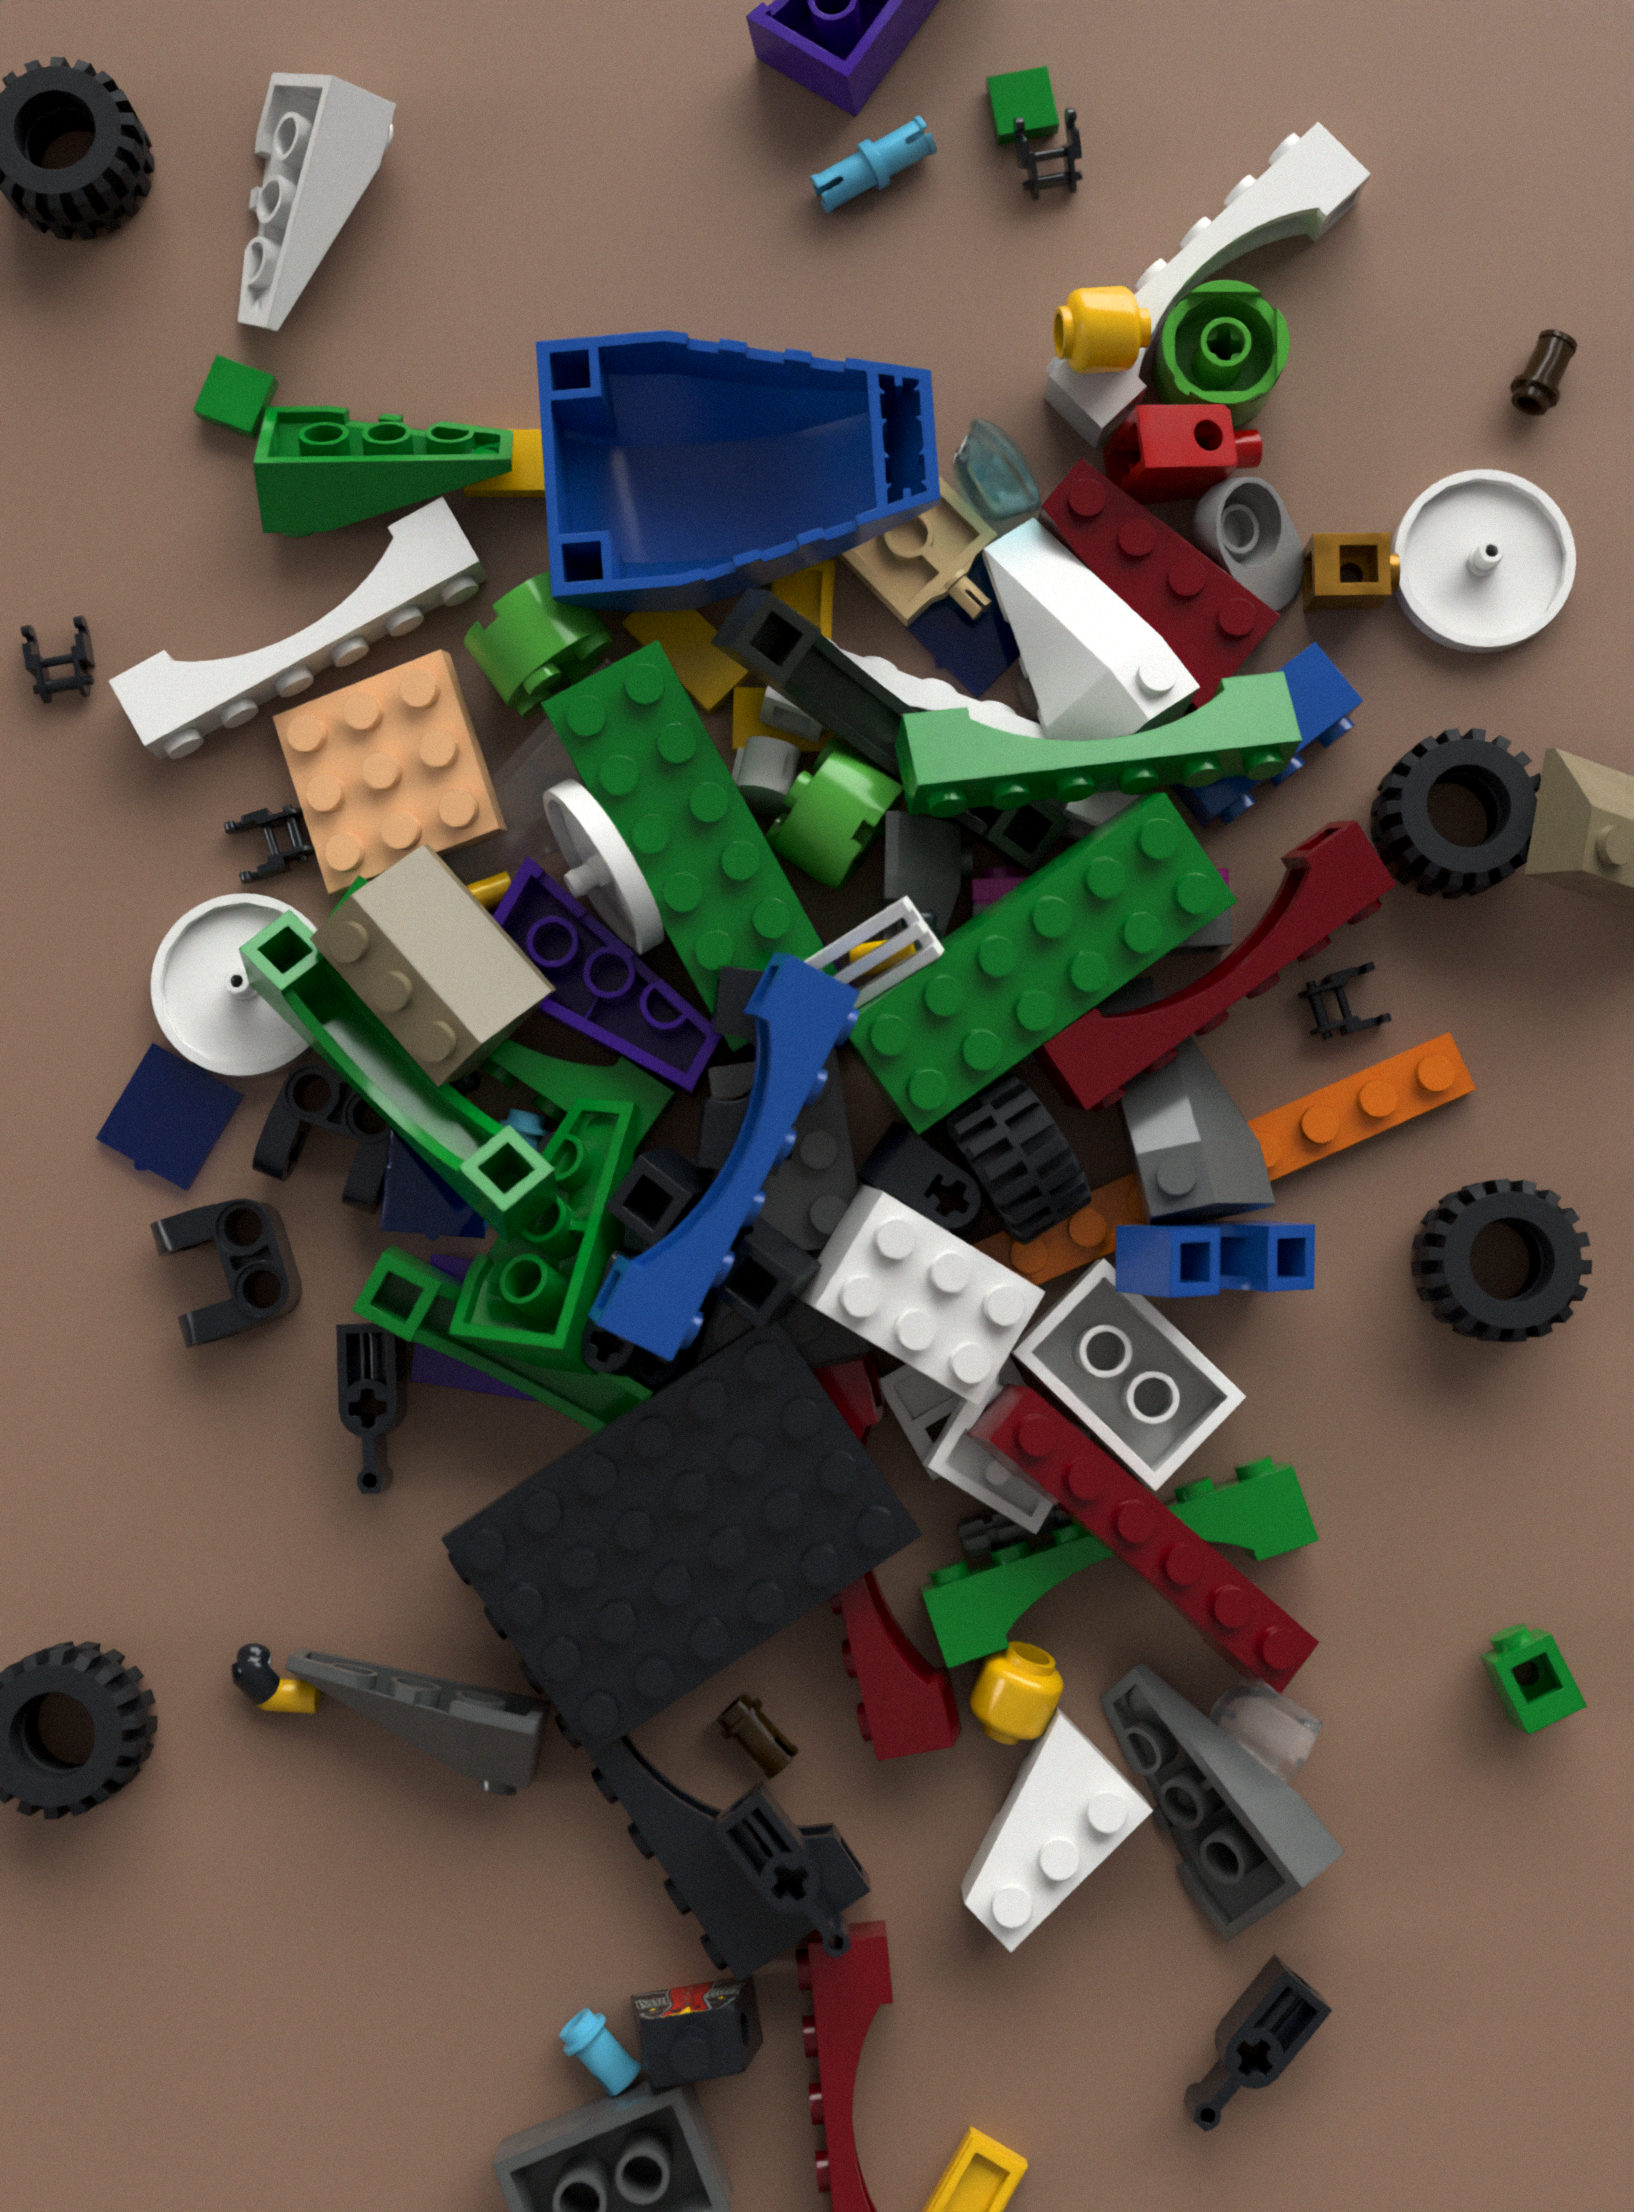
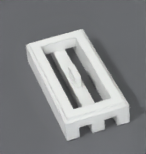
(917, 930)

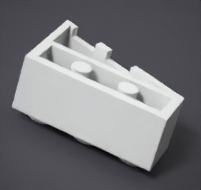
(1050, 1833)

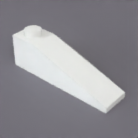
(319, 155)
(1081, 645)

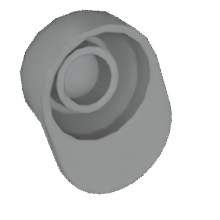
(1250, 537)

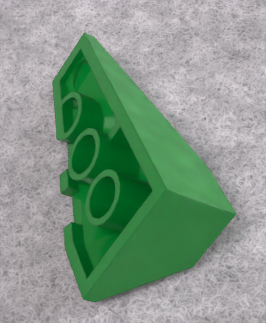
(331, 471)
(539, 1288)

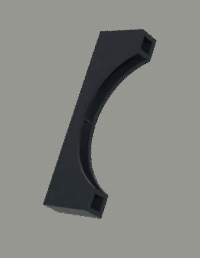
(702, 1875)

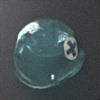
(994, 473)

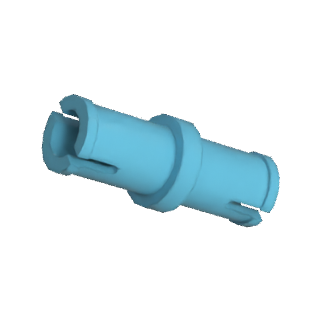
(873, 164)

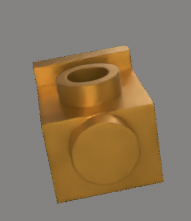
(1361, 553)

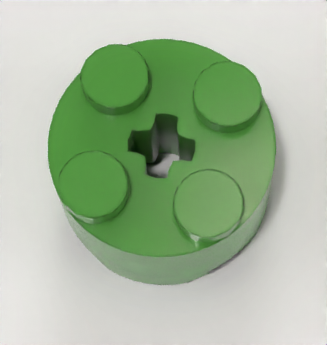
(1238, 325)
(537, 645)
(834, 815)

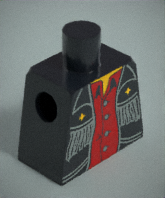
(697, 2031)

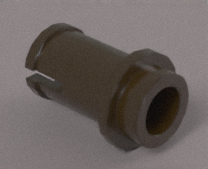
(1537, 386)
(756, 1735)

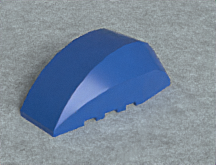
(719, 464)

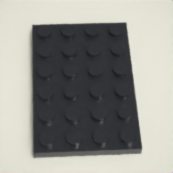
(681, 1535)

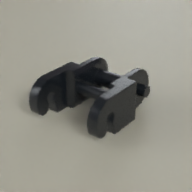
(1069, 152)
(80, 656)
(278, 861)
(1349, 1023)

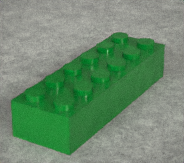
(681, 820)
(1038, 960)

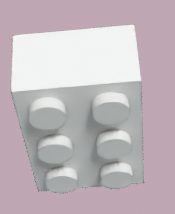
(921, 1293)
(1127, 1375)

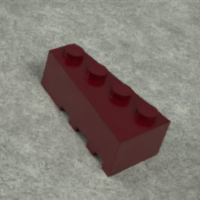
(1162, 577)

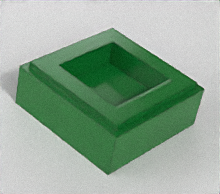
(1022, 95)
(235, 396)

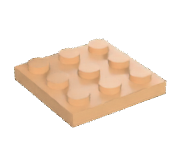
(389, 770)

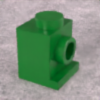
(1548, 1692)

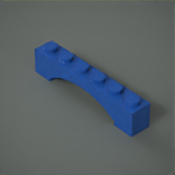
(796, 1025)

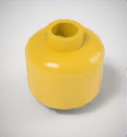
(1100, 330)
(1016, 1693)

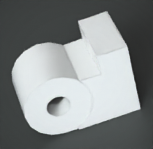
(766, 773)

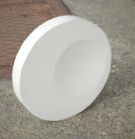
(1483, 561)
(602, 866)
(206, 997)

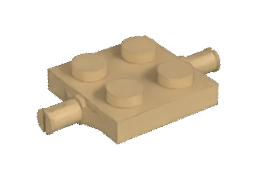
(926, 559)

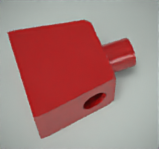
(1178, 451)

